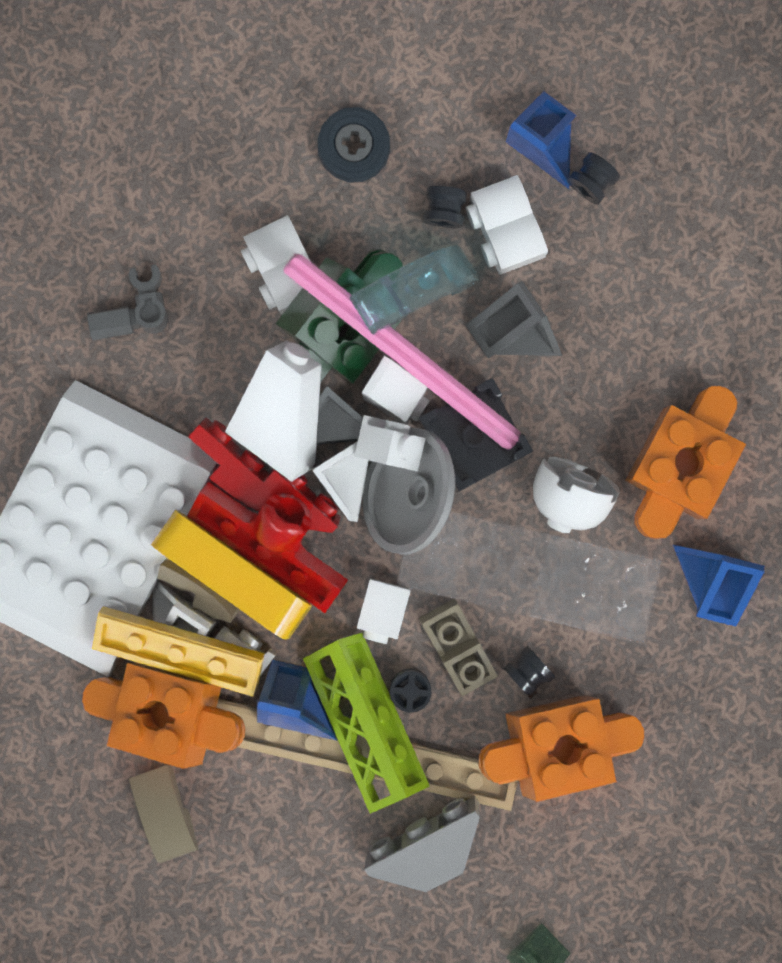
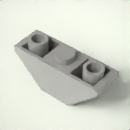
(428, 850)

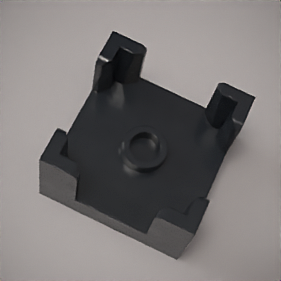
(470, 449)

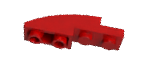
(244, 478)

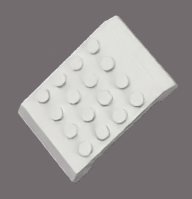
(87, 520)

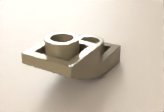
(205, 598)
(458, 647)
(162, 814)

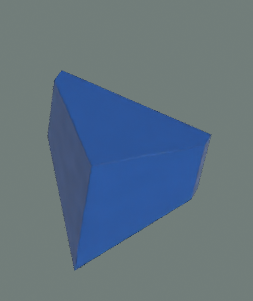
(544, 136)
(719, 583)
(293, 702)

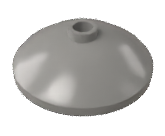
(409, 506)

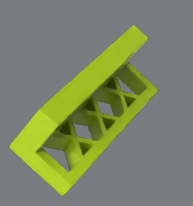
(372, 718)

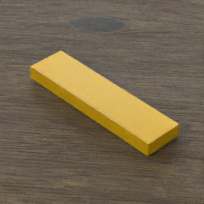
(177, 651)

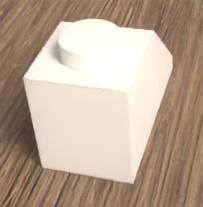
(396, 392)

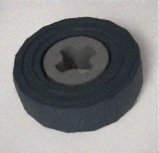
(367, 160)

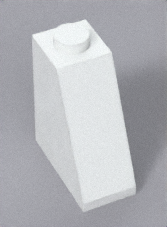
(281, 410)

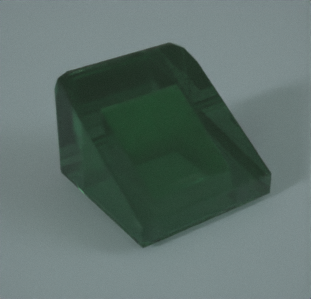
(539, 947)

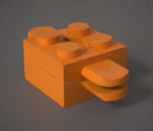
(685, 462)
(163, 715)
(560, 748)

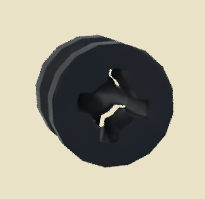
(593, 178)
(444, 206)
(529, 672)
(410, 697)

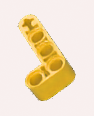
(231, 575)

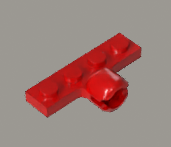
(270, 541)

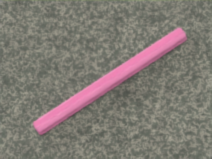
(404, 353)

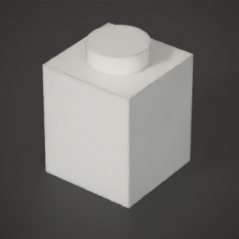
(383, 611)

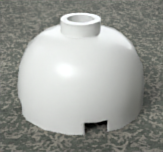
(572, 496)

